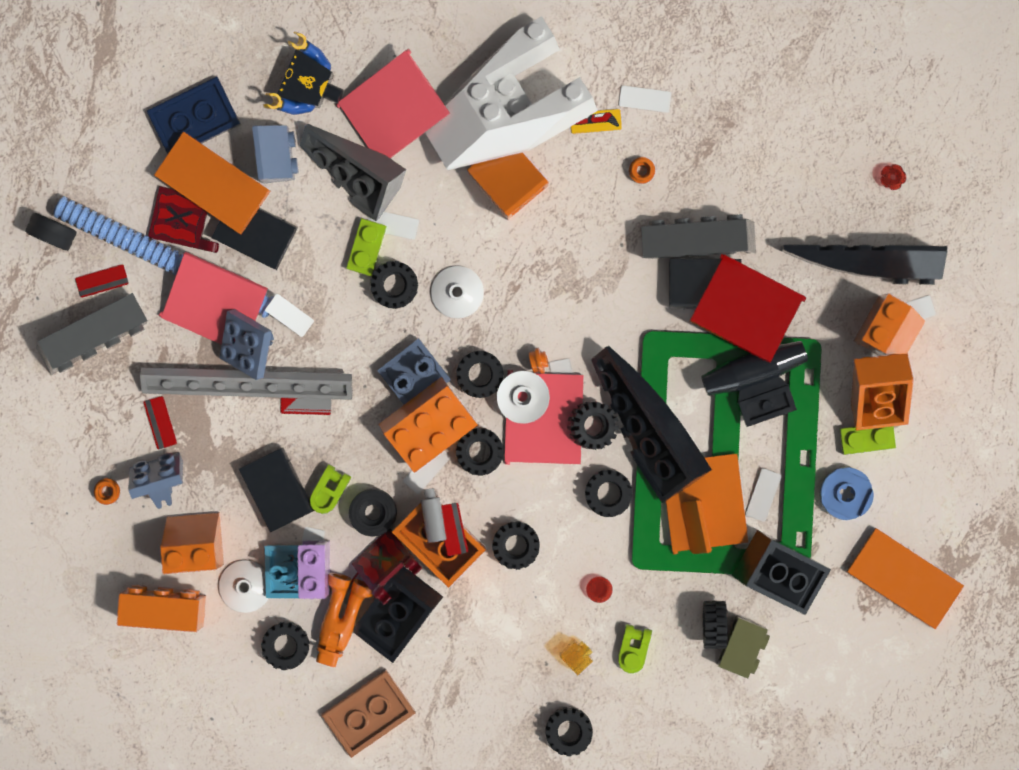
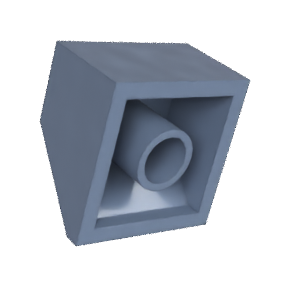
(275, 153)

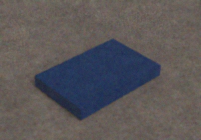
(199, 112)

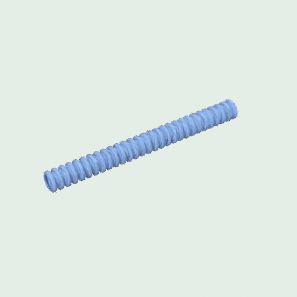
(125, 238)

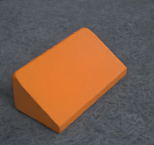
(696, 526)

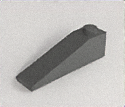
(363, 173)

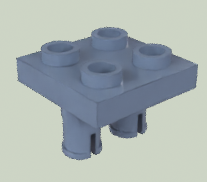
(412, 371)

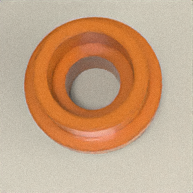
(648, 164)
(538, 360)
(99, 495)

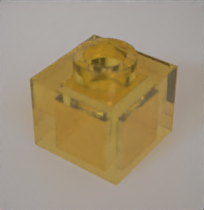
(577, 656)

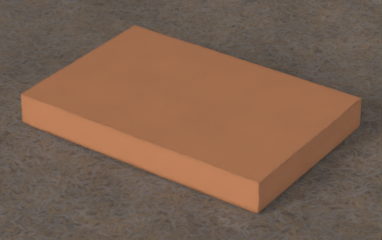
(368, 713)

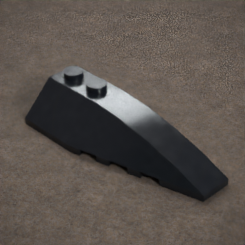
(881, 262)
(656, 435)

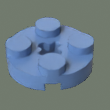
(860, 487)

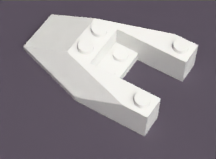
(492, 112)

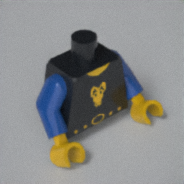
(305, 81)

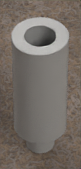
(433, 516)

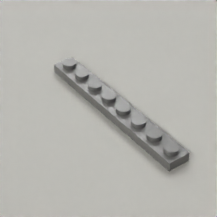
(240, 384)

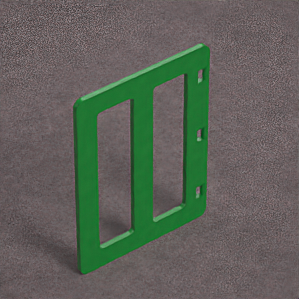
(800, 435)

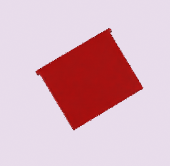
(747, 308)

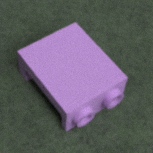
(313, 569)

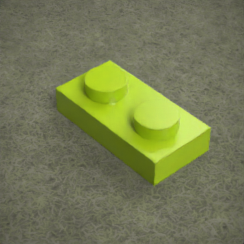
(366, 247)
(866, 440)

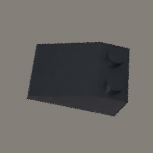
(781, 572)
(393, 625)

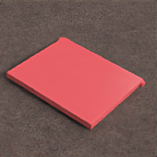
(394, 106)
(205, 294)
(547, 437)

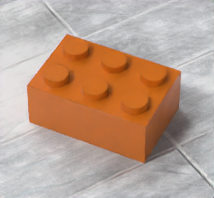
(881, 391)
(427, 424)
(434, 554)
(161, 609)

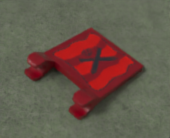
(179, 221)
(383, 561)

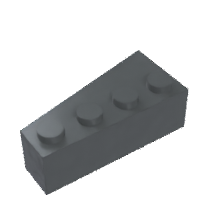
(698, 238)
(91, 333)

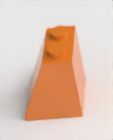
(509, 182)
(889, 327)
(192, 543)

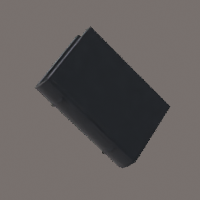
(263, 239)
(690, 280)
(276, 489)

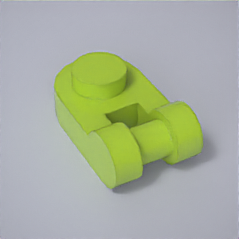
(325, 499)
(633, 658)

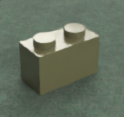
(743, 647)

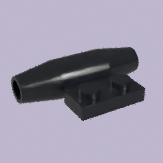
(759, 383)

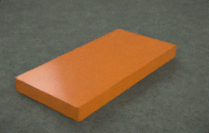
(212, 183)
(905, 578)

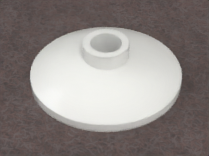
(471, 292)
(533, 406)
(233, 576)

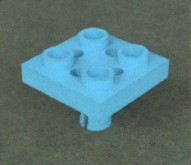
(281, 571)

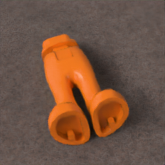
(337, 631)

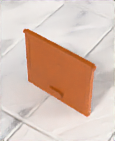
(721, 502)

